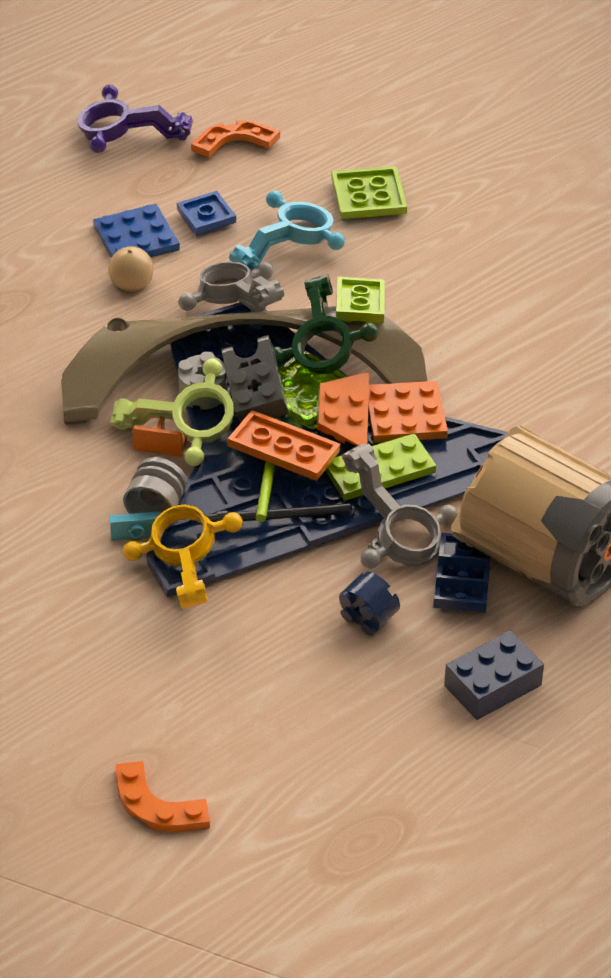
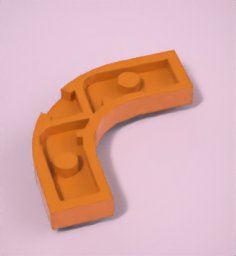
(243, 130)
(156, 812)

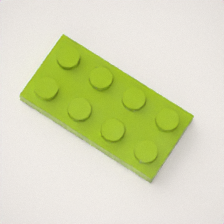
(398, 463)

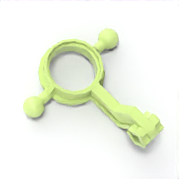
(139, 412)

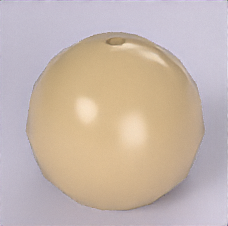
(130, 269)

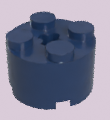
(368, 602)

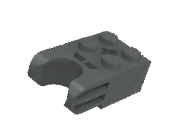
(256, 382)

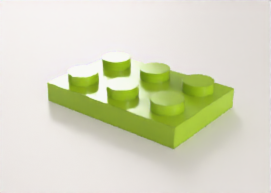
(360, 299)

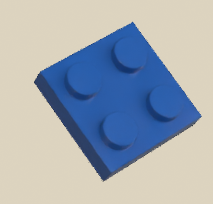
(206, 212)

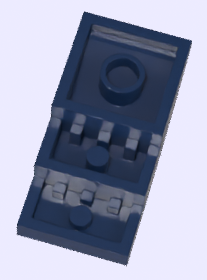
(461, 576)

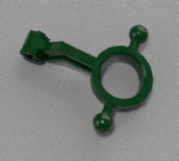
(317, 291)

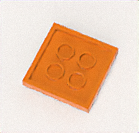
(405, 410)

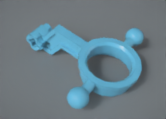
(285, 230)

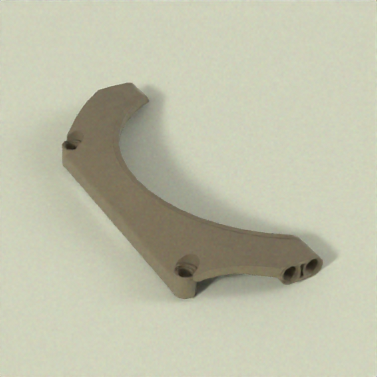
(112, 354)

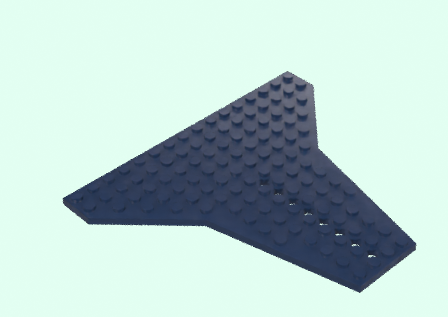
(234, 479)

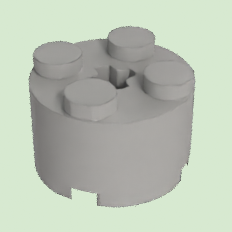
(191, 372)

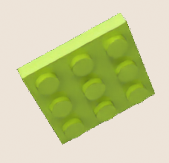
(368, 192)

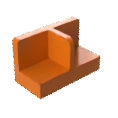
(159, 440)

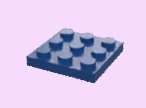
(137, 227)

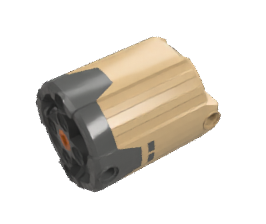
(541, 516)

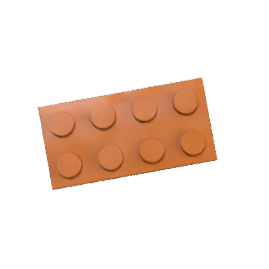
(284, 445)

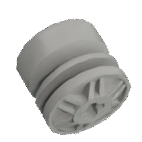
(155, 486)

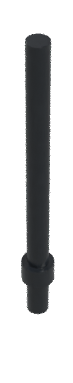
(286, 512)

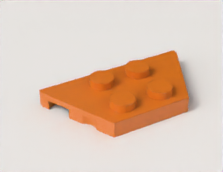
(345, 408)

